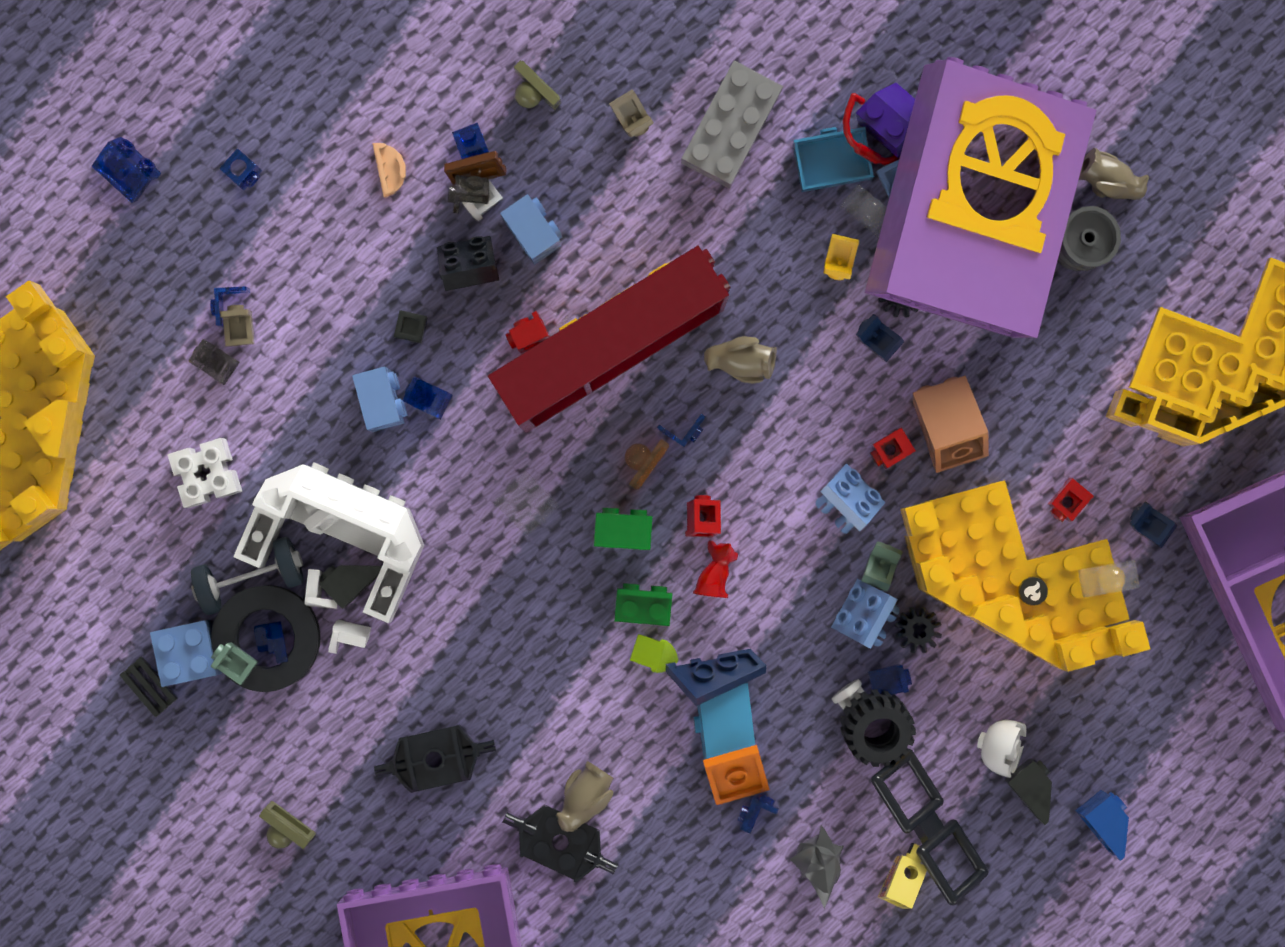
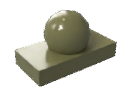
(530, 92)
(285, 827)

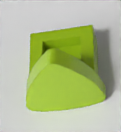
(653, 653)

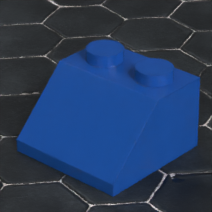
(1107, 820)

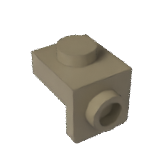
(631, 114)
(238, 326)

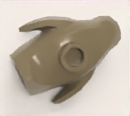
(1112, 177)
(742, 359)
(585, 796)

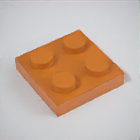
(736, 775)

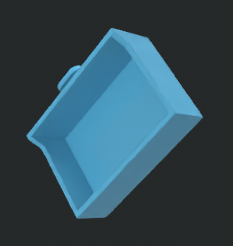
(830, 160)
(725, 722)

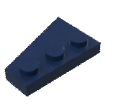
(713, 677)

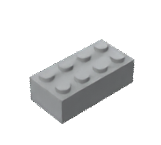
(731, 124)

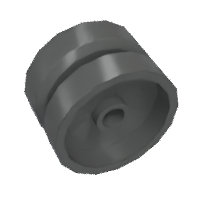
(1101, 237)

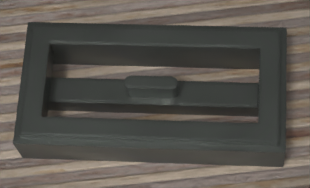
(140, 694)

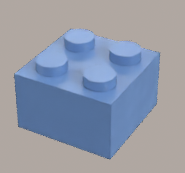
(531, 229)
(379, 398)
(184, 653)

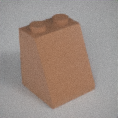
(951, 423)

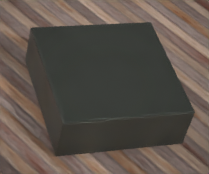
(410, 326)

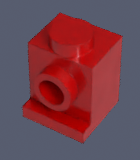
(527, 333)
(899, 441)
(1079, 496)
(712, 517)

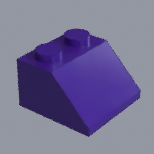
(887, 116)

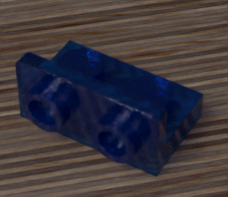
(125, 168)

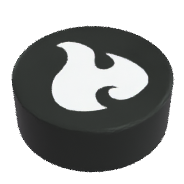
(1033, 591)

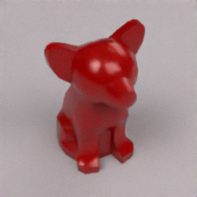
(714, 576)

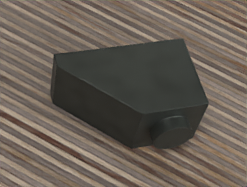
(348, 581)
(1033, 788)

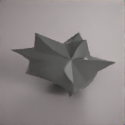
(819, 863)

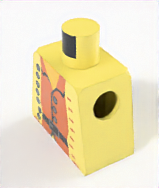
(897, 887)

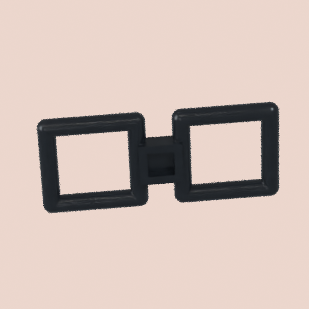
(930, 828)

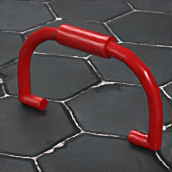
(860, 148)

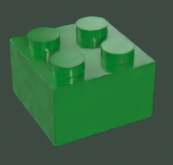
(623, 530)

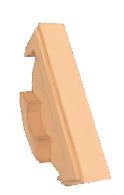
(390, 168)

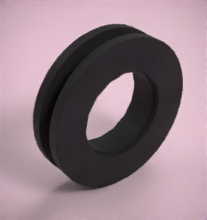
(303, 623)

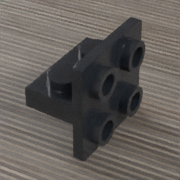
(467, 263)

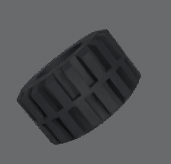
(892, 742)

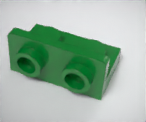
(643, 606)

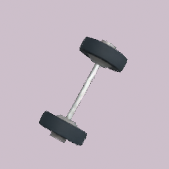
(206, 589)

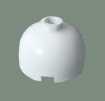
(1002, 746)

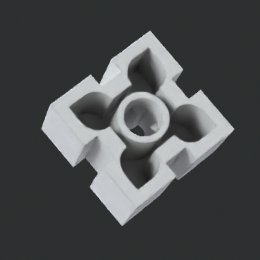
(219, 481)

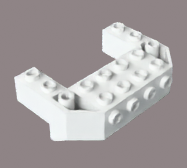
(365, 522)

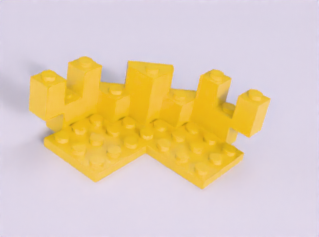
(1206, 376)
(41, 410)
(974, 560)

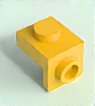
(840, 257)

